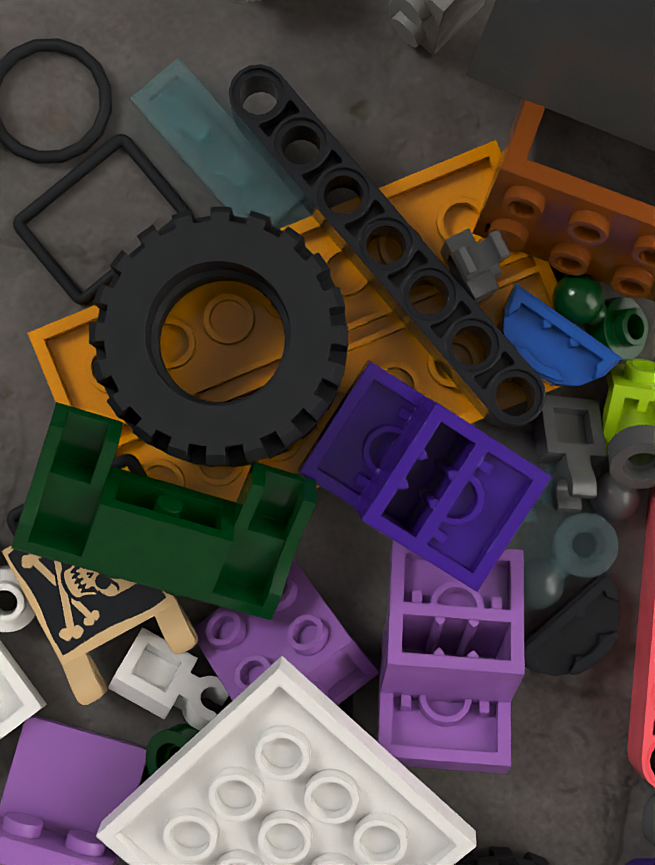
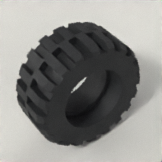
(203, 253)

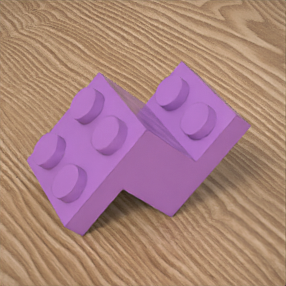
(450, 664)

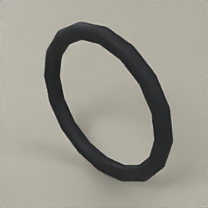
(105, 100)

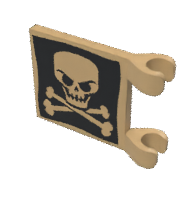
(87, 609)

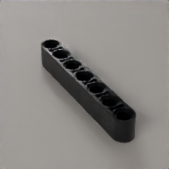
(377, 217)

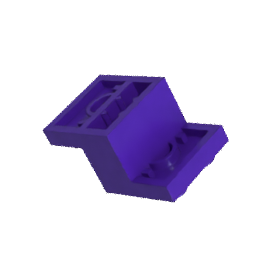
(424, 475)

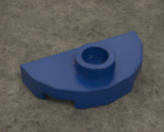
(553, 344)

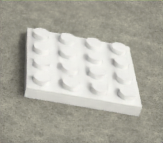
(284, 784)

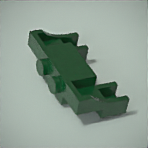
(160, 531)

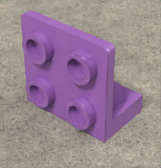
(300, 631)
(62, 791)

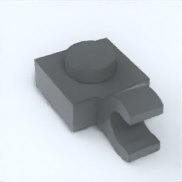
(475, 263)
(573, 439)

